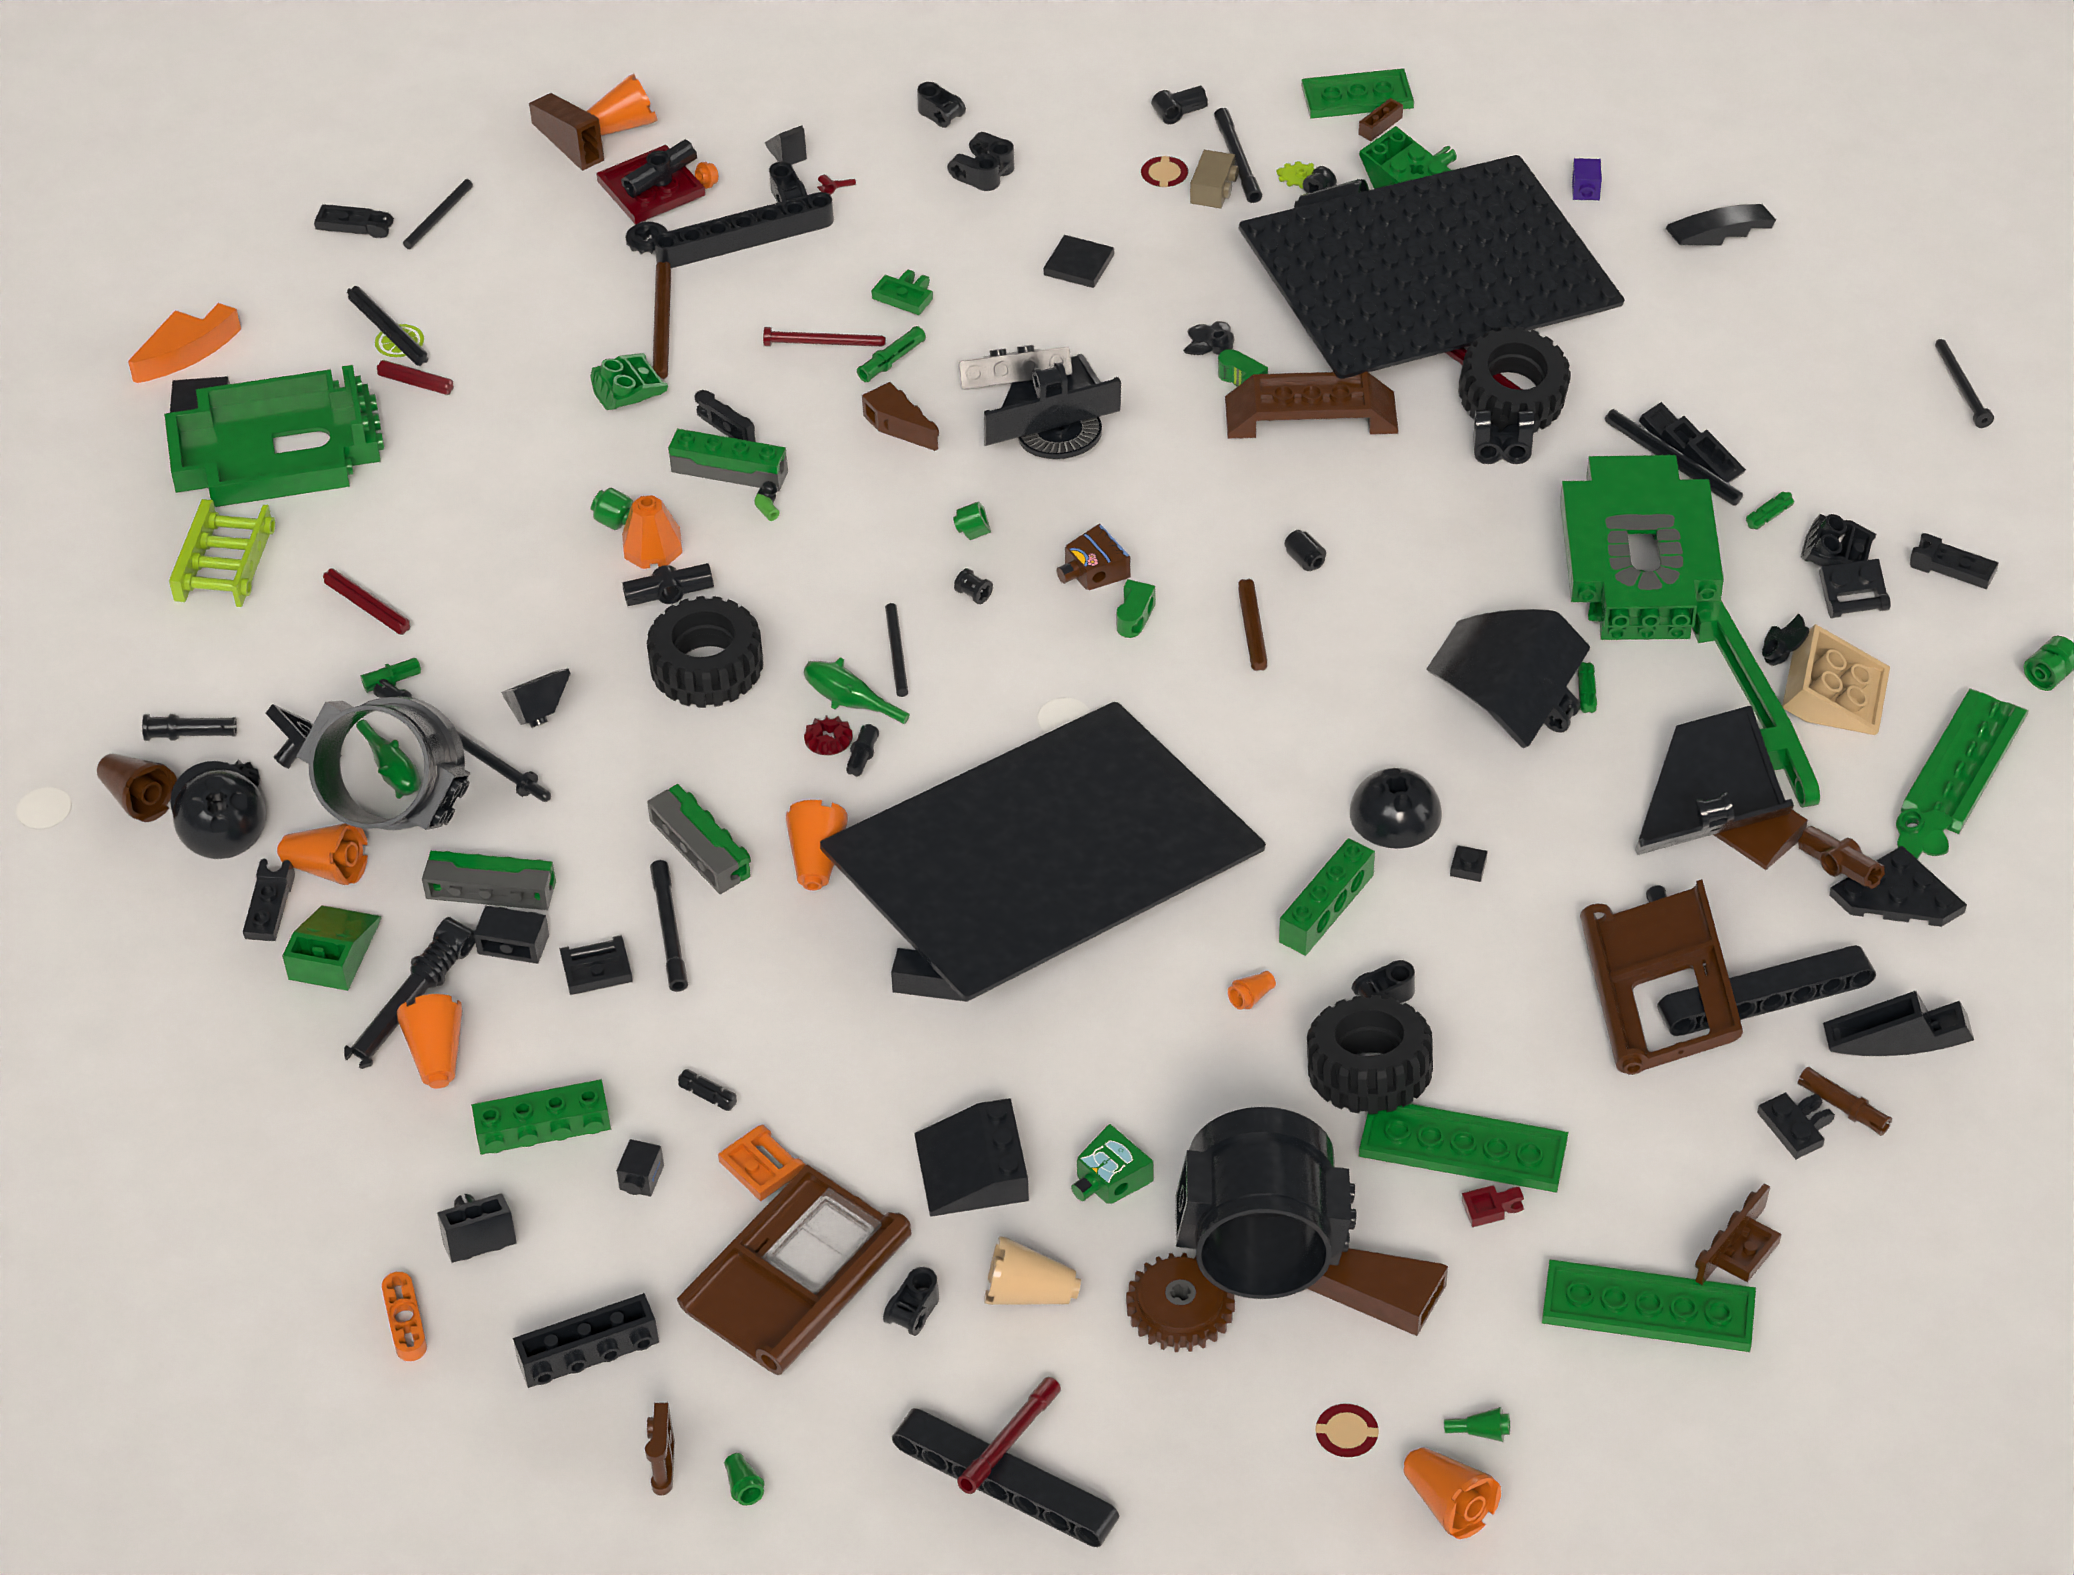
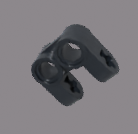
(992, 160)
(1512, 443)

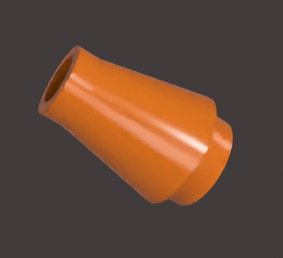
(1249, 990)

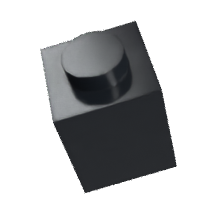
(640, 1168)

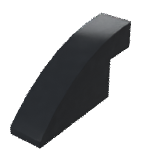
(1899, 1028)

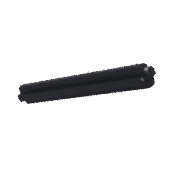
(387, 326)

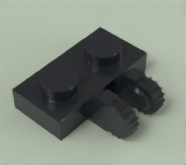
(1791, 1124)

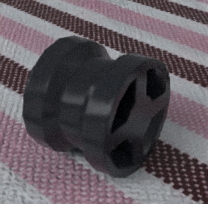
(1319, 179)

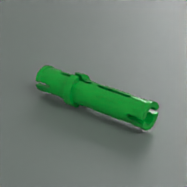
(883, 359)

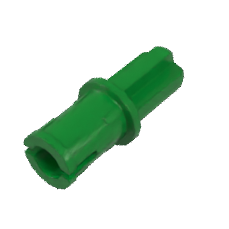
(391, 673)

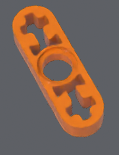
(411, 1326)

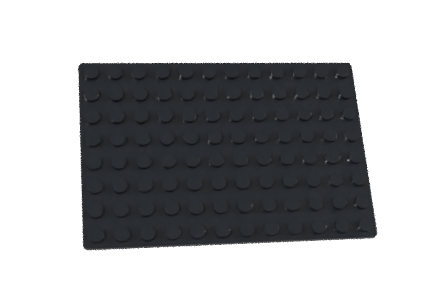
(1429, 265)
(1041, 849)

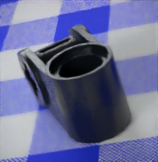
(937, 104)
(785, 182)
(1392, 981)
(913, 1306)

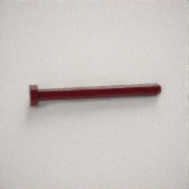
(821, 338)

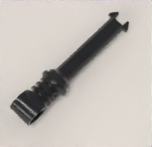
(450, 942)

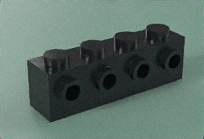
(586, 1340)

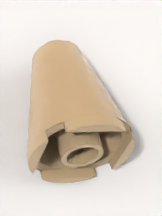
(1028, 1277)

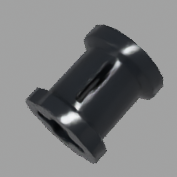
(978, 596)

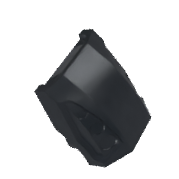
(1836, 541)

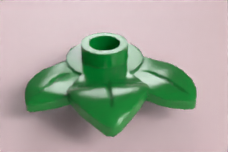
(1928, 833)

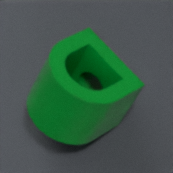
(972, 521)

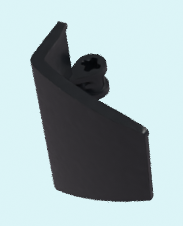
(1052, 401)
(1712, 782)

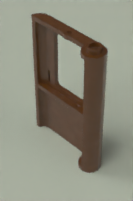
(1652, 944)

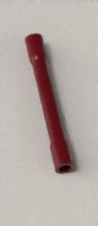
(981, 1467)

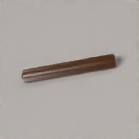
(1252, 624)

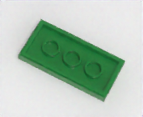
(1355, 92)

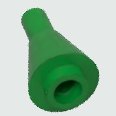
(1487, 1424)

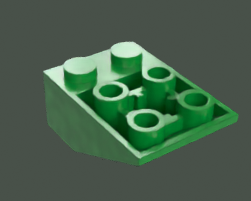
(329, 947)

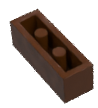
(1380, 119)

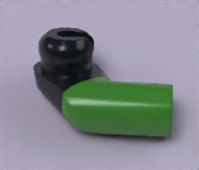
(765, 499)

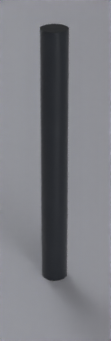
(437, 214)
(896, 650)

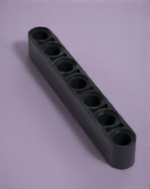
(744, 230)
(1774, 988)
(1010, 1480)

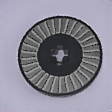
(1064, 440)

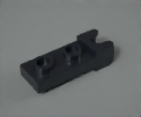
(1952, 562)
(268, 901)

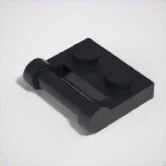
(1854, 579)
(596, 966)

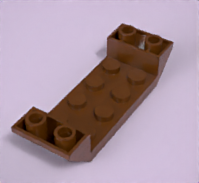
(1309, 397)

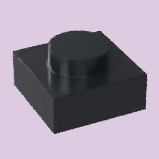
(1468, 863)

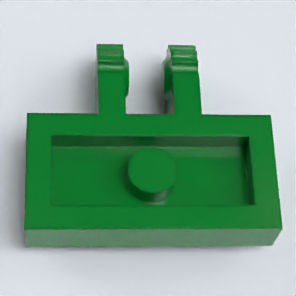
(903, 293)

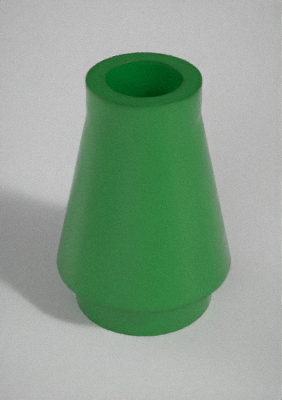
(743, 1480)

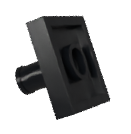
(294, 728)

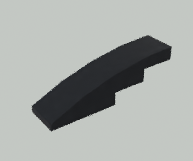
(1717, 224)
(1687, 439)

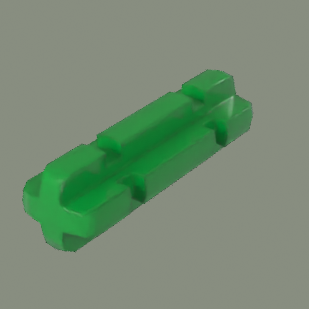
(1769, 510)
(1587, 687)

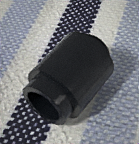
(1305, 550)

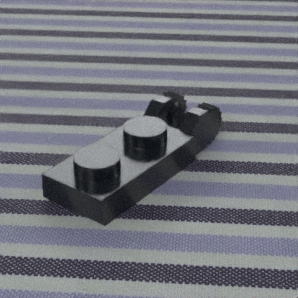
(353, 220)
(723, 417)

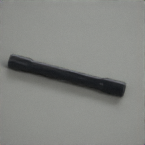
(1248, 181)
(675, 965)

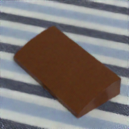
(1767, 839)

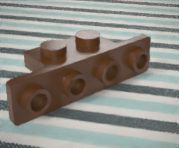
(1743, 1244)

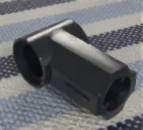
(1173, 106)

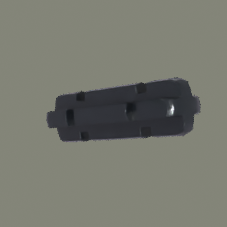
(707, 1090)

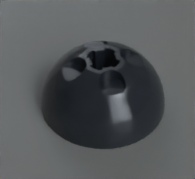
(1395, 809)
(229, 825)

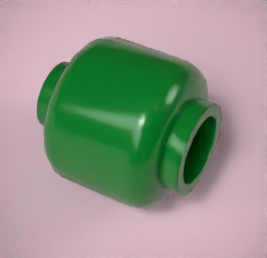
(611, 508)

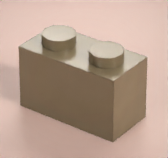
(1213, 179)

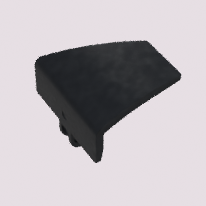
(1515, 668)

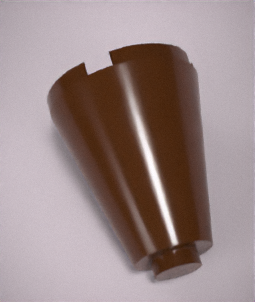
(137, 785)

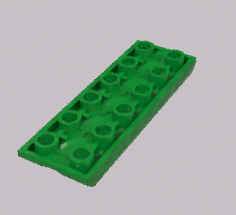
(1966, 757)

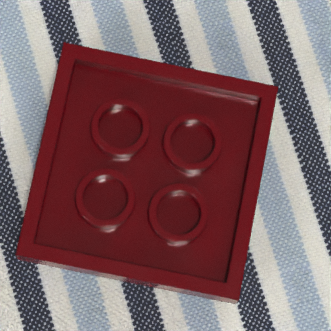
(655, 200)

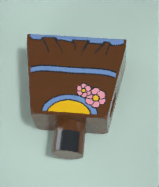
(1094, 560)

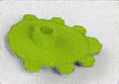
(1295, 173)

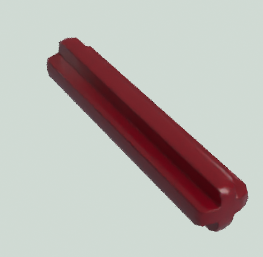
(415, 377)

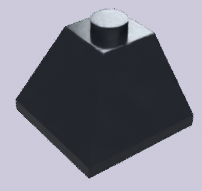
(537, 697)

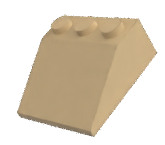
(1836, 684)

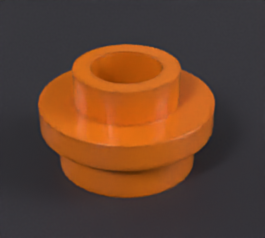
(706, 174)

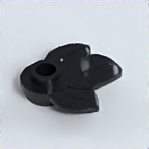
(1210, 338)
(1783, 641)

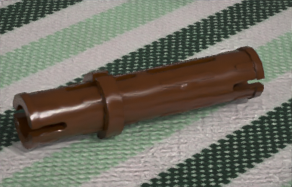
(1856, 1108)

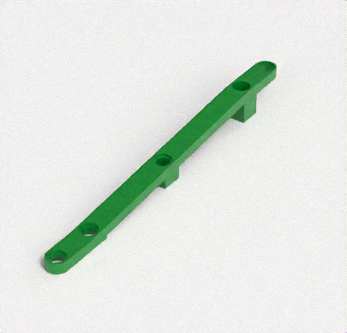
(1778, 733)

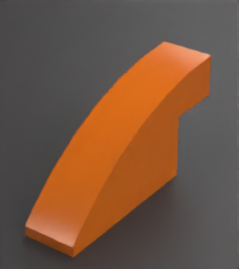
(183, 342)

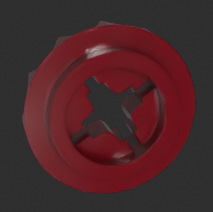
(826, 744)

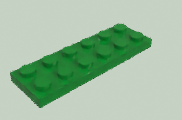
(1466, 1145)
(1649, 1305)

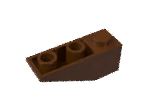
(896, 416)

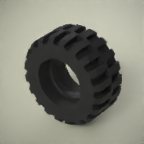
(1517, 353)
(712, 677)
(1370, 1081)

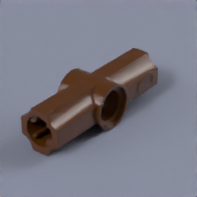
(1841, 857)

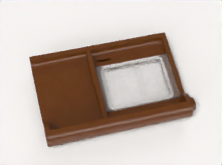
(793, 1269)

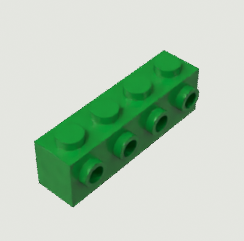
(541, 1117)

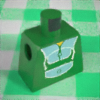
(1111, 1168)

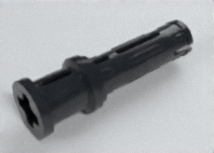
(173, 727)

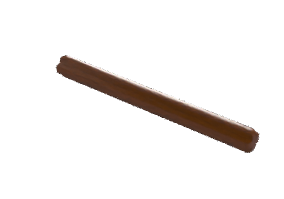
(661, 319)

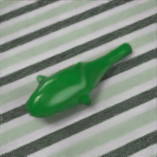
(847, 690)
(392, 762)

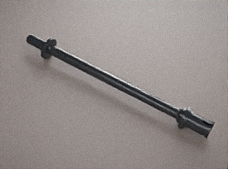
(525, 783)

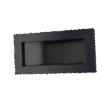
(788, 146)

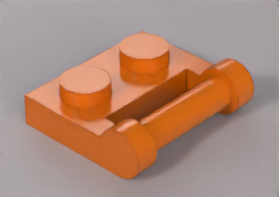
(754, 1168)

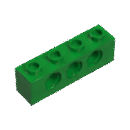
(1326, 896)

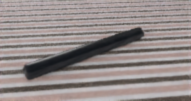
(1684, 463)

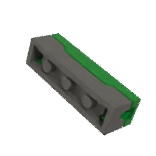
(727, 459)
(699, 838)
(489, 880)

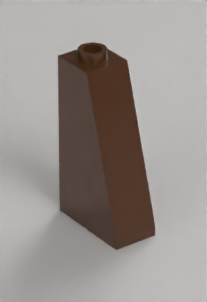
(569, 129)
(1385, 1287)

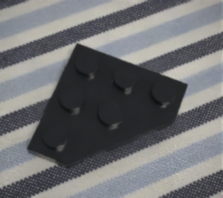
(1903, 893)

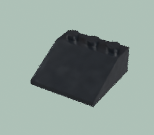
(973, 1160)

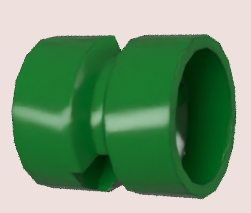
(2050, 663)

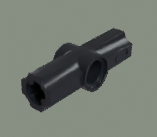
(659, 168)
(667, 584)

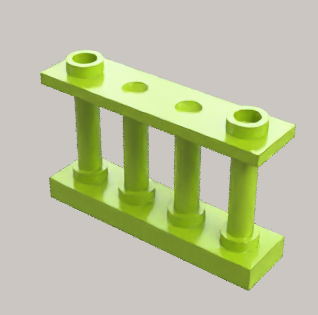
(200, 539)

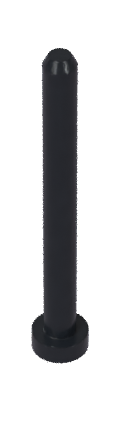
(1982, 416)

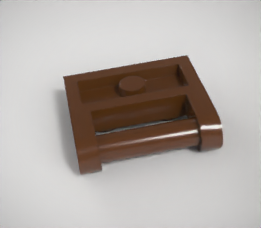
(661, 1448)

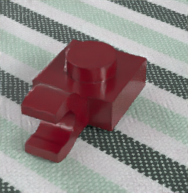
(1488, 1206)

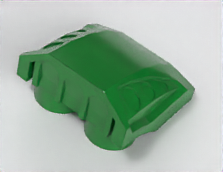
(625, 381)

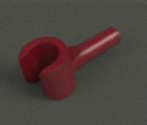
(830, 186)

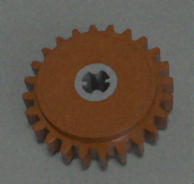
(1178, 1304)

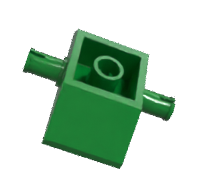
(1399, 158)

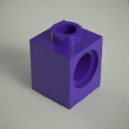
(1586, 179)

